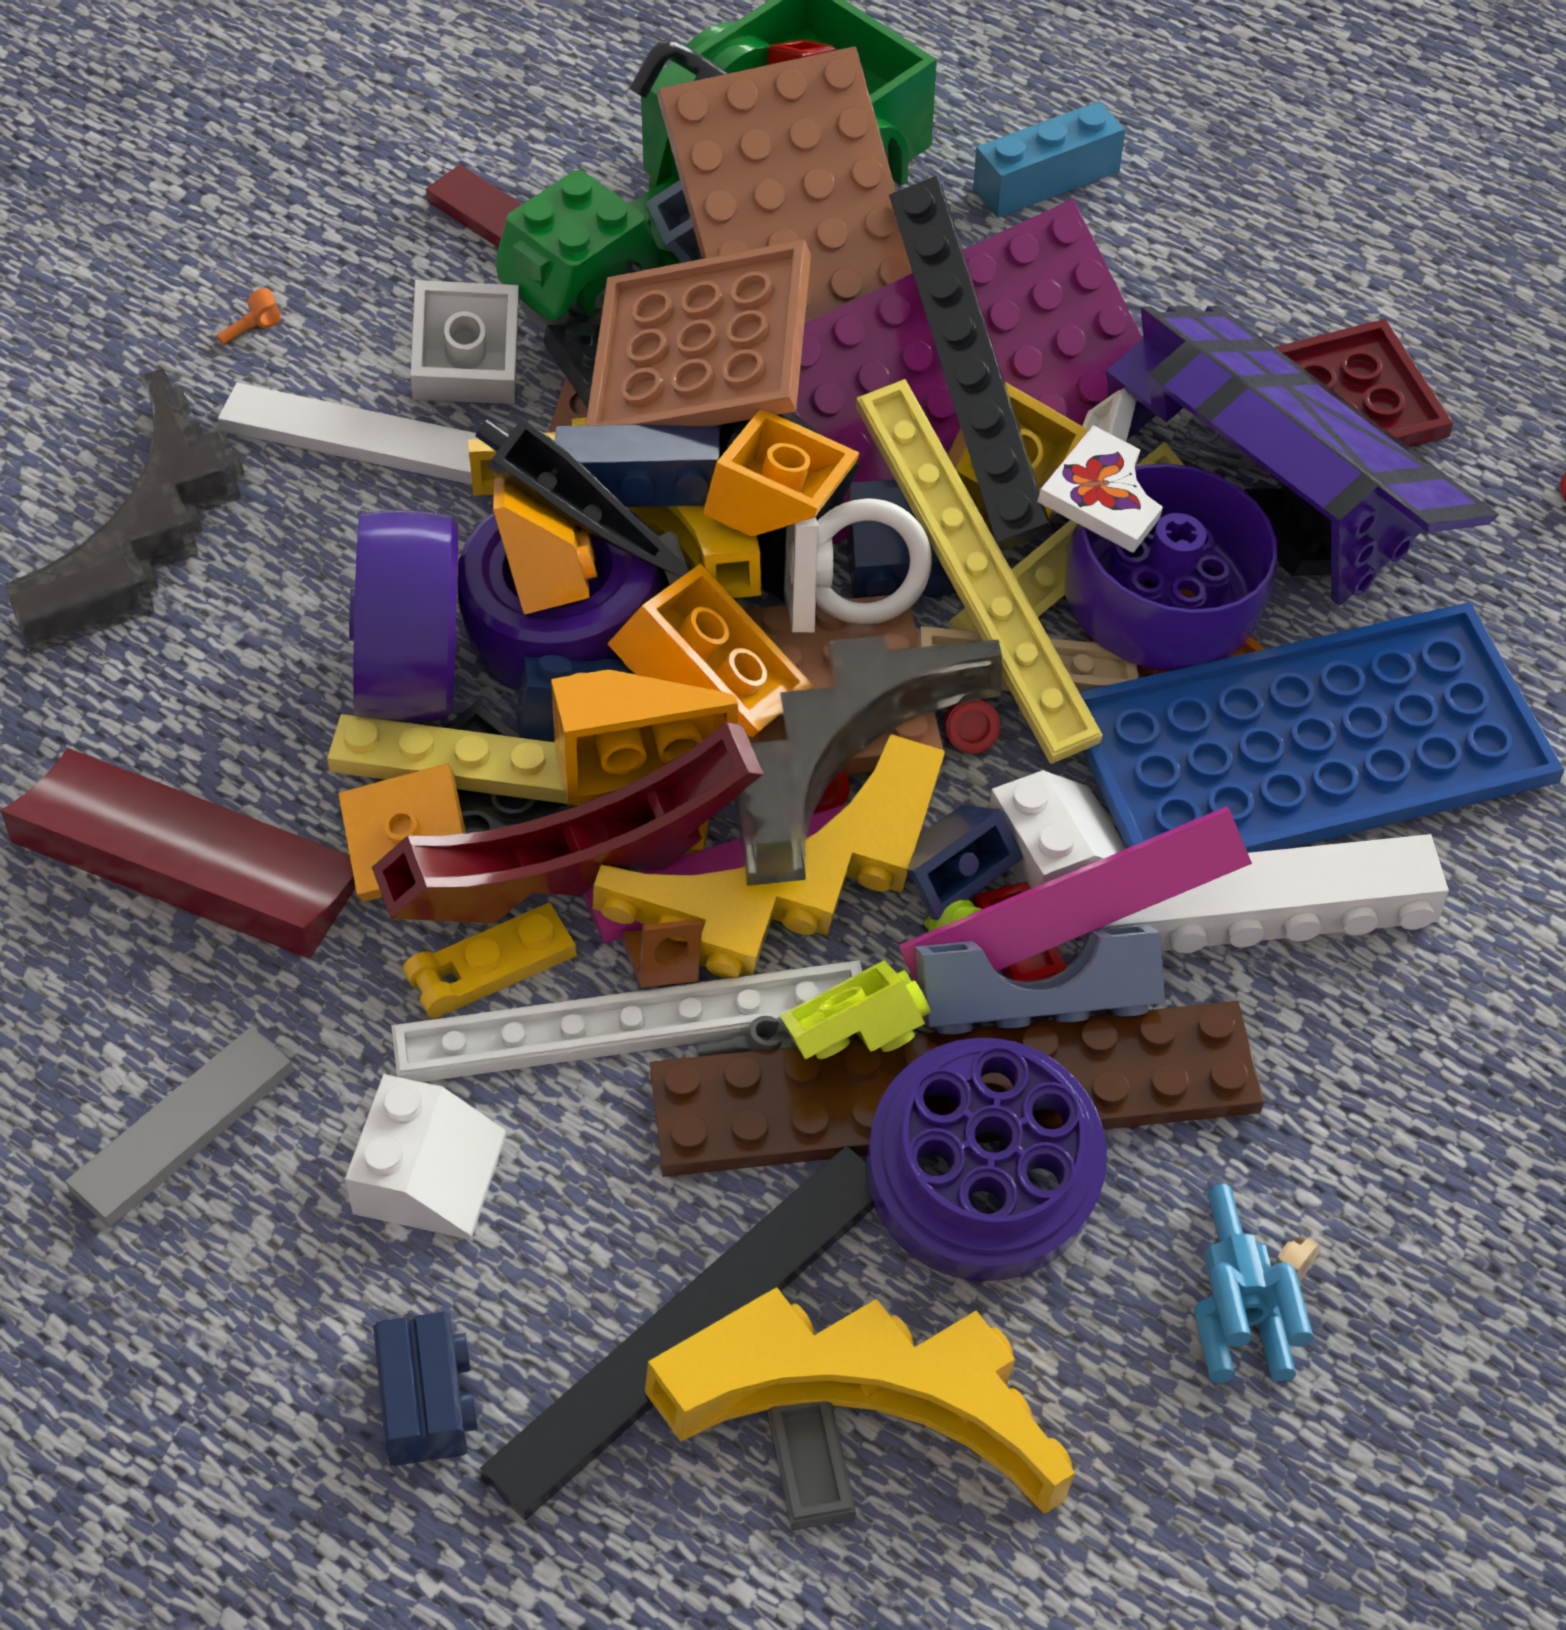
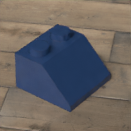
(879, 553)

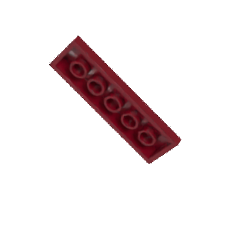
(184, 851)

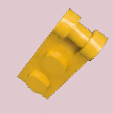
(490, 960)

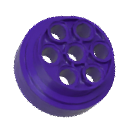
(934, 1213)

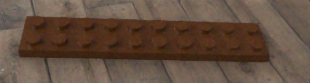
(796, 1109)

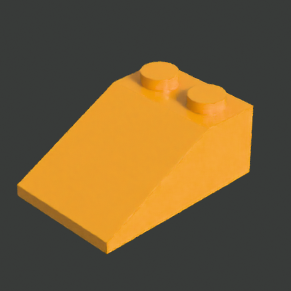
(707, 641)
(626, 726)

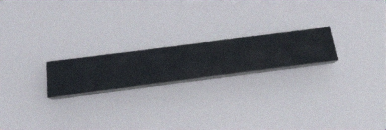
(613, 1392)

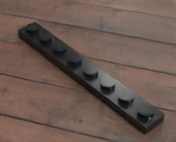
(970, 364)

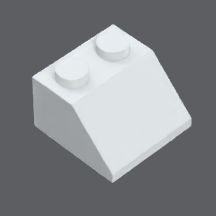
(464, 342)
(1054, 826)
(423, 1159)

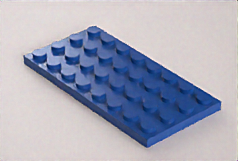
(1321, 734)

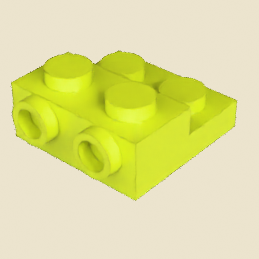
(874, 1004)

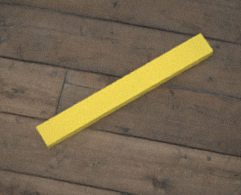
(979, 571)

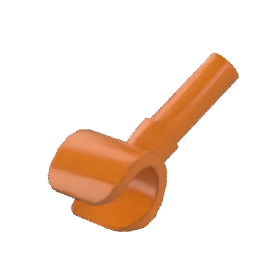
(263, 313)

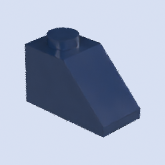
(961, 856)

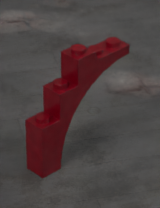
(639, 825)

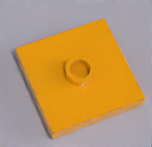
(389, 810)

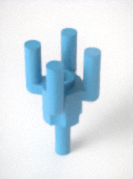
(1247, 1294)

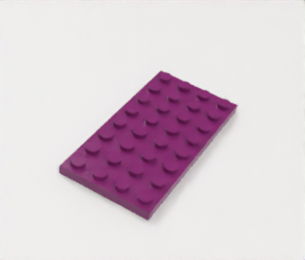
(1047, 313)

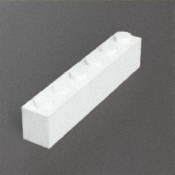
(1306, 895)

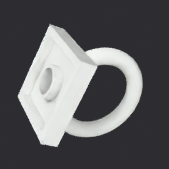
(810, 565)

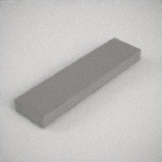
(179, 1127)

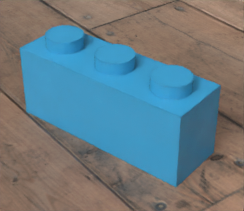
(1048, 159)

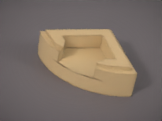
(1299, 1254)

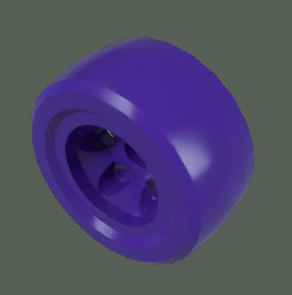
(1204, 542)
(404, 616)
(573, 630)

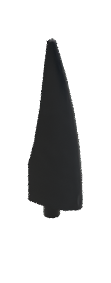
(567, 488)

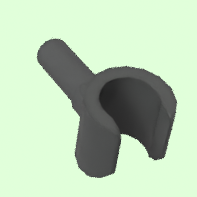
(760, 1027)

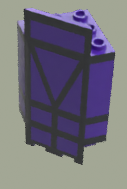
(1298, 432)

